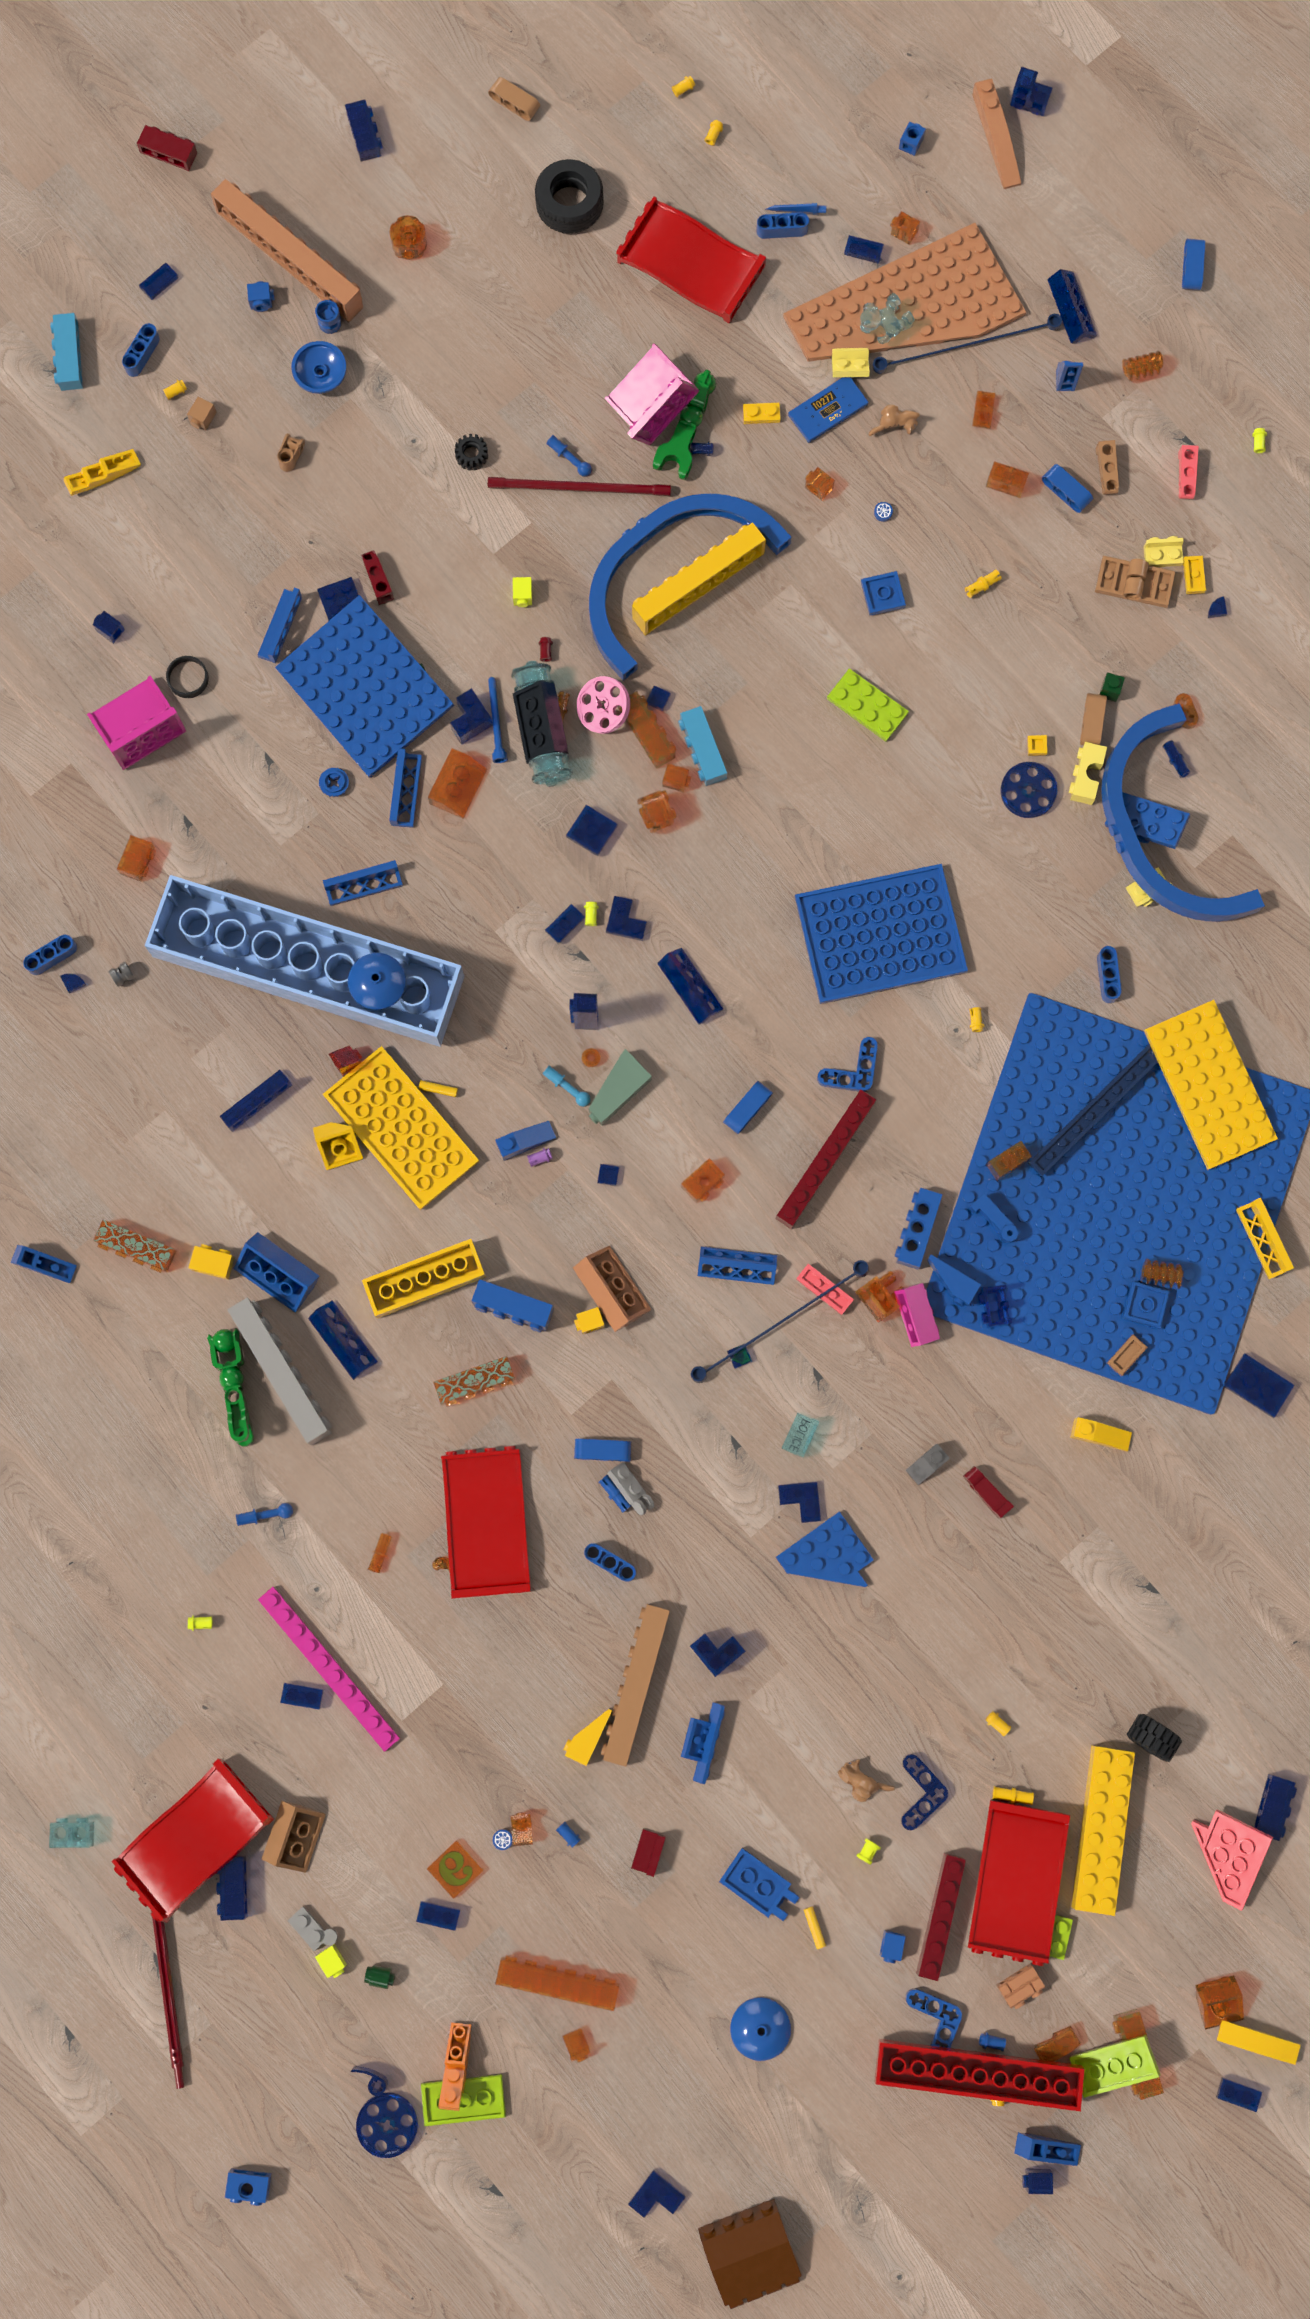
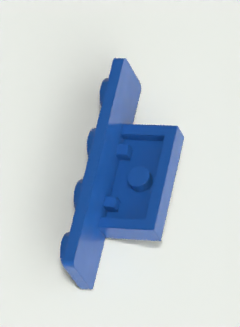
(701, 1741)

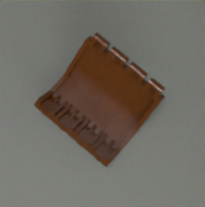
(749, 2254)

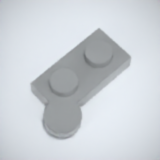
(311, 1930)

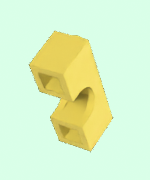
(1090, 757)

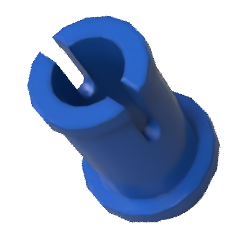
(568, 1834)
(992, 2042)

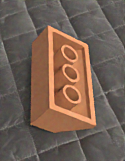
(611, 1288)

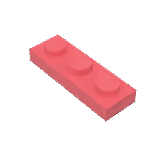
(818, 1284)

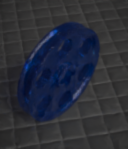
(1021, 794)
(379, 2133)

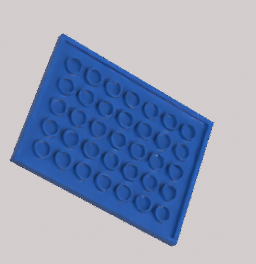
(364, 686)
(880, 933)

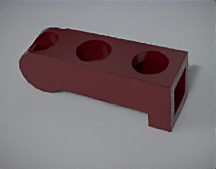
(377, 578)
(987, 1492)

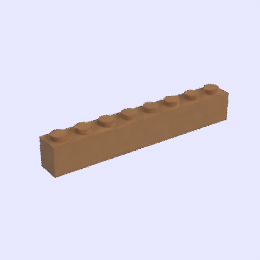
(636, 1685)

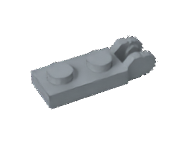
(631, 1488)

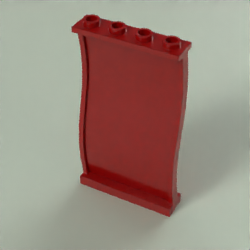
(691, 259)
(485, 1522)
(192, 1841)
(1019, 1882)

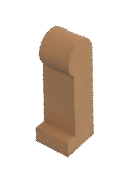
(1108, 466)

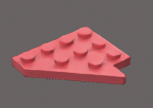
(1233, 1855)

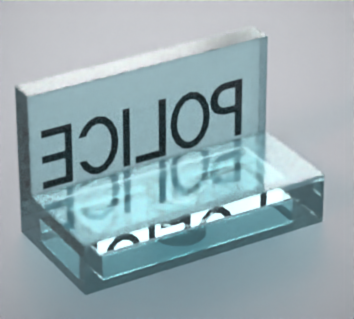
(800, 1435)

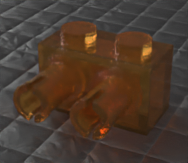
(878, 1298)

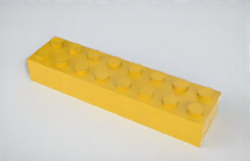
(698, 578)
(1103, 1830)

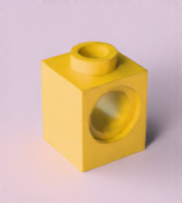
(589, 1321)

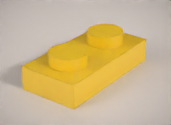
(761, 413)
(1194, 574)

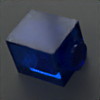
(108, 626)
(1038, 2181)

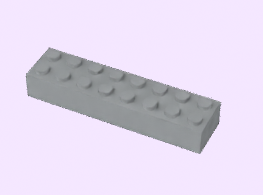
(279, 1371)

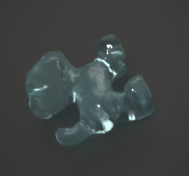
(873, 317)

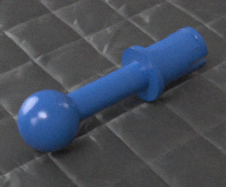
(583, 468)
(284, 1510)

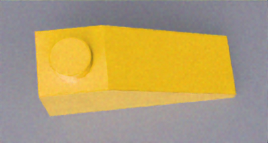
(1100, 1434)
(585, 1741)

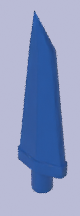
(812, 208)

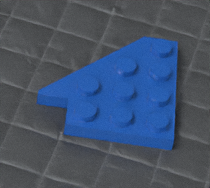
(828, 1554)

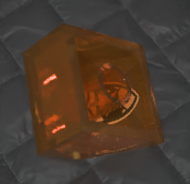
(1219, 2001)

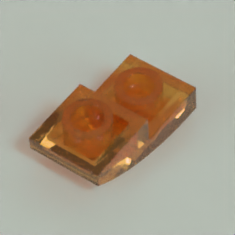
(983, 409)
(1058, 2046)

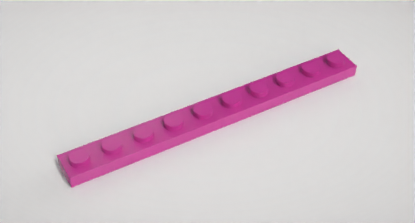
(329, 1669)

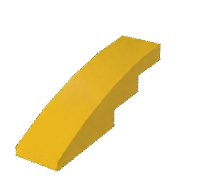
(102, 472)
(1258, 2042)

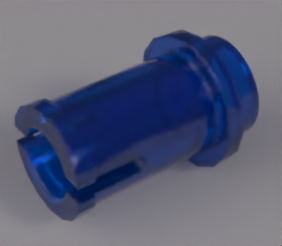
(702, 448)

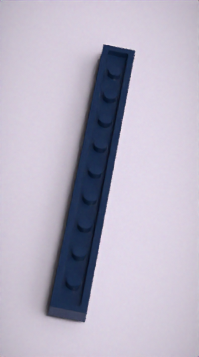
(1094, 1111)

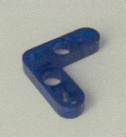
(928, 1788)

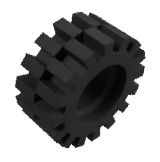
(473, 462)

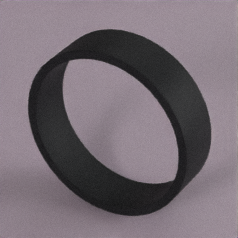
(177, 661)

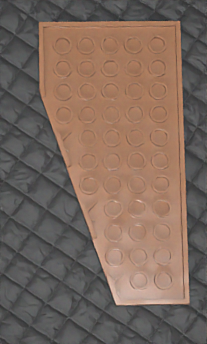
(947, 286)

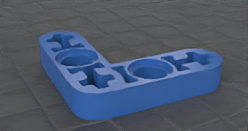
(854, 1076)
(944, 2021)

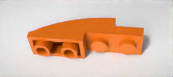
(455, 2066)

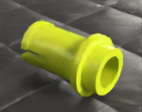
(1259, 440)
(591, 913)
(200, 1622)

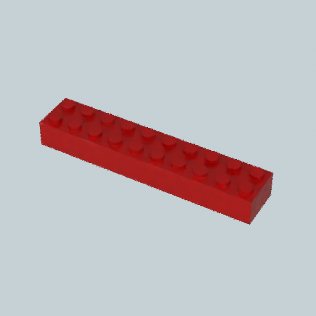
(979, 2075)

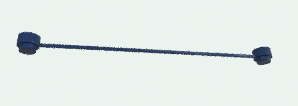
(880, 363)
(860, 1269)

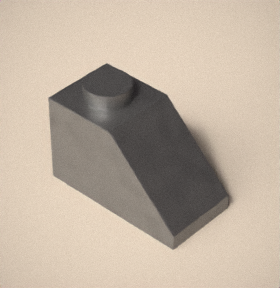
(927, 1464)

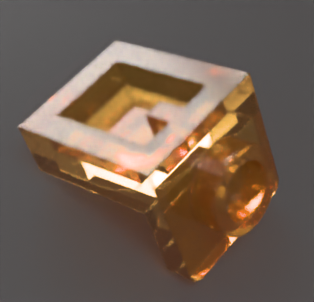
(577, 2045)

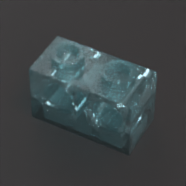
(72, 1838)

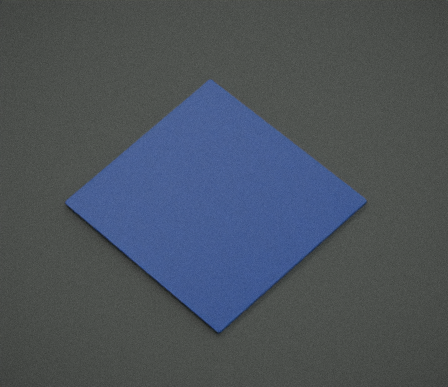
(1110, 1204)

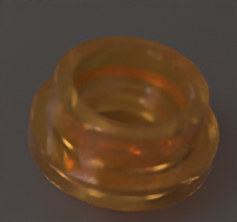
(588, 1052)

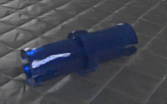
(1176, 759)

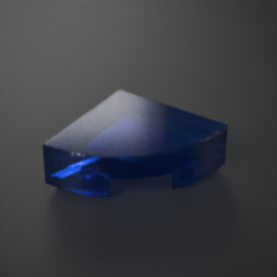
(1217, 608)
(72, 982)

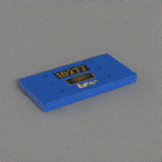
(828, 408)

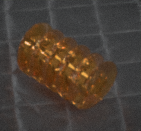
(1142, 365)
(1162, 1273)

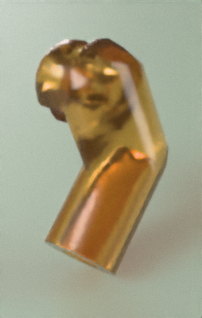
(441, 1563)

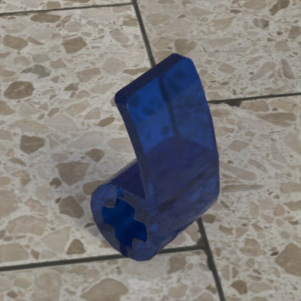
(376, 2076)

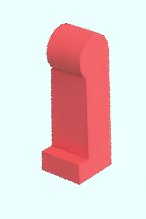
(1187, 471)

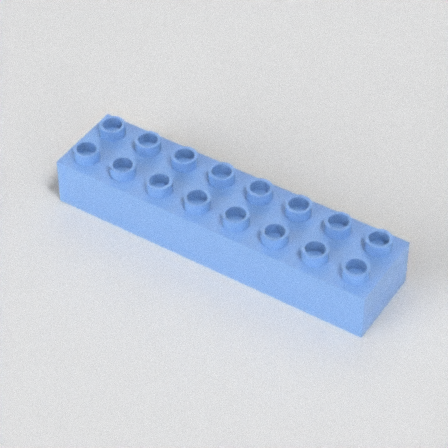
(297, 958)

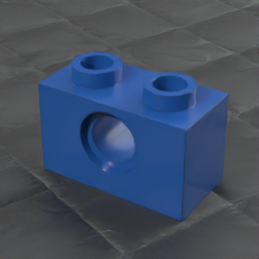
(259, 2180)

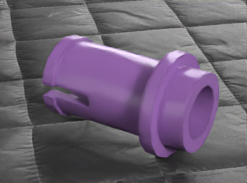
(540, 1157)

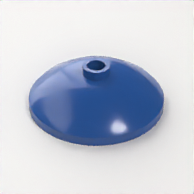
(316, 358)
(379, 993)
(756, 2014)

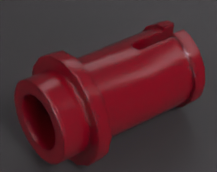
(545, 649)

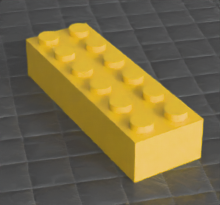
(423, 1278)

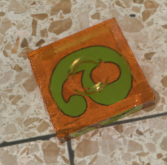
(455, 1869)

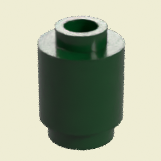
(379, 1977)

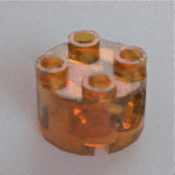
(408, 237)
(656, 811)

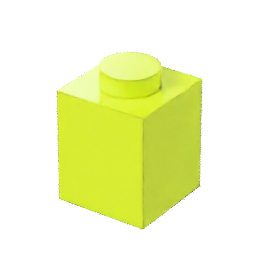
(522, 591)
(331, 1961)

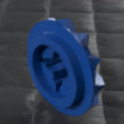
(333, 773)

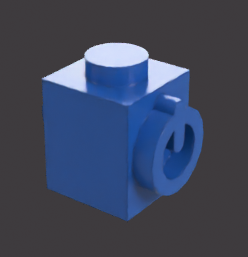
(260, 296)

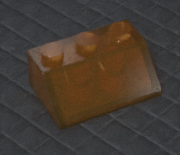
(457, 783)

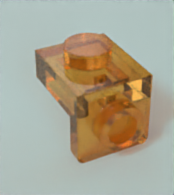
(521, 1829)

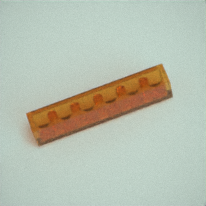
(557, 1983)

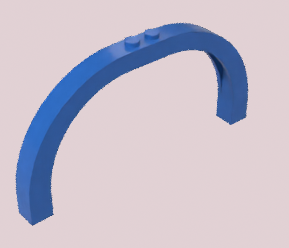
(645, 529)
(1128, 844)

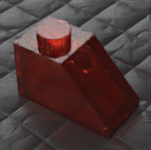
(345, 1059)

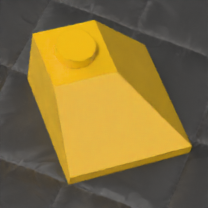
(337, 1144)

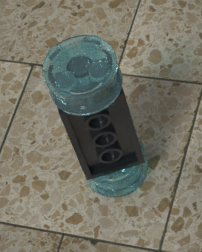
(540, 723)

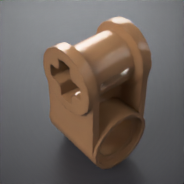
(291, 449)

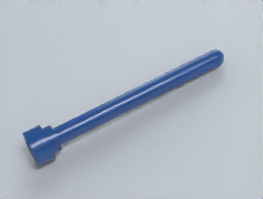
(499, 754)

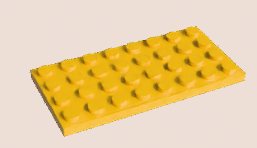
(1210, 1084)
(401, 1128)

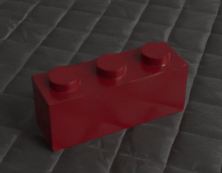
(167, 147)

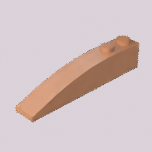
(996, 132)

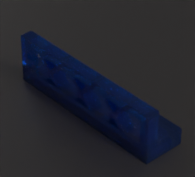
(1070, 306)
(687, 986)
(256, 1100)
(339, 1341)

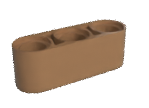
(514, 99)
(1093, 719)

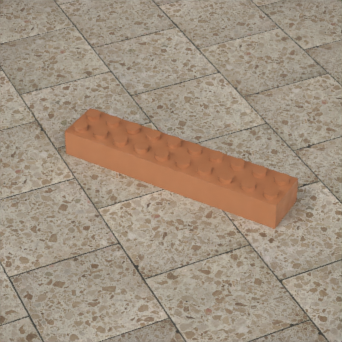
(286, 249)

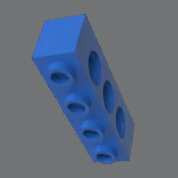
(931, 1201)

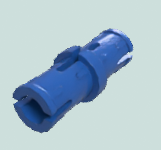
(614, 1493)

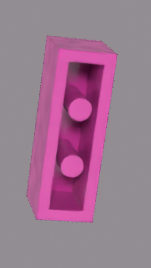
(917, 1314)

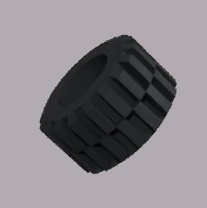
(1154, 1737)

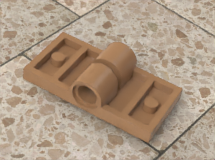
(1135, 581)

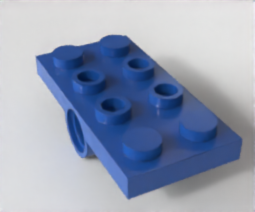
(1155, 821)

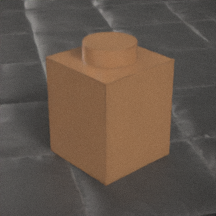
(201, 413)

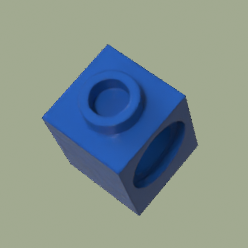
(910, 144)
(892, 1946)

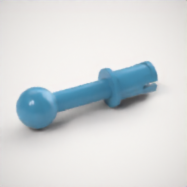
(581, 1098)

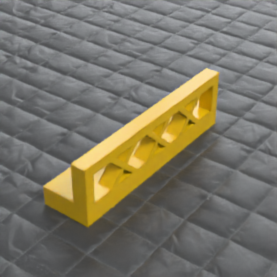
(1271, 1235)

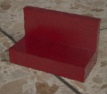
(648, 1852)

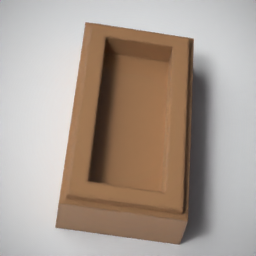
(1127, 1355)

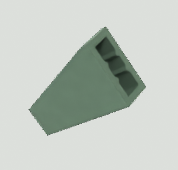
(619, 1088)

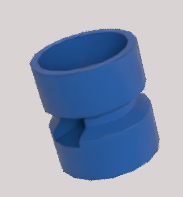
(328, 316)

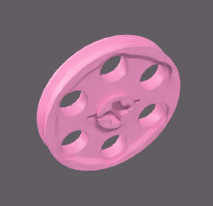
(595, 705)

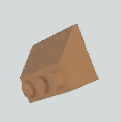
(293, 1837)

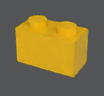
(211, 1262)

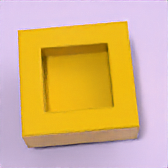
(1037, 745)

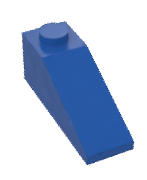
(1068, 375)
(525, 1139)
(43, 1263)
(956, 1283)
(1047, 2149)

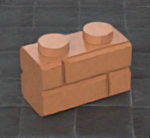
(1021, 1986)

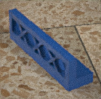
(280, 625)
(398, 793)
(359, 877)
(737, 1261)

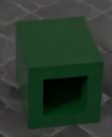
(1112, 686)

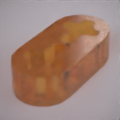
(1189, 709)

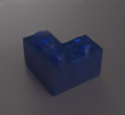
(1030, 94)
(474, 717)
(717, 1658)

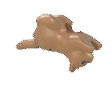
(893, 417)
(862, 1784)

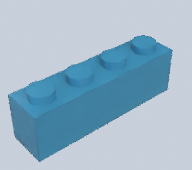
(67, 351)
(703, 746)

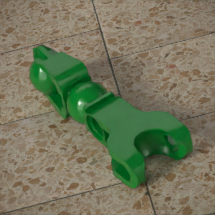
(690, 418)
(231, 1381)

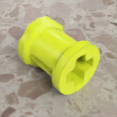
(868, 1851)

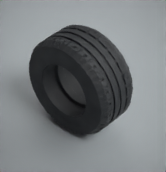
(569, 174)

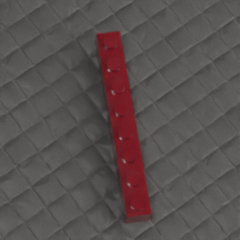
(825, 1159)

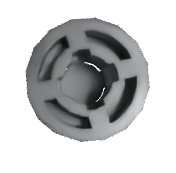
(121, 974)

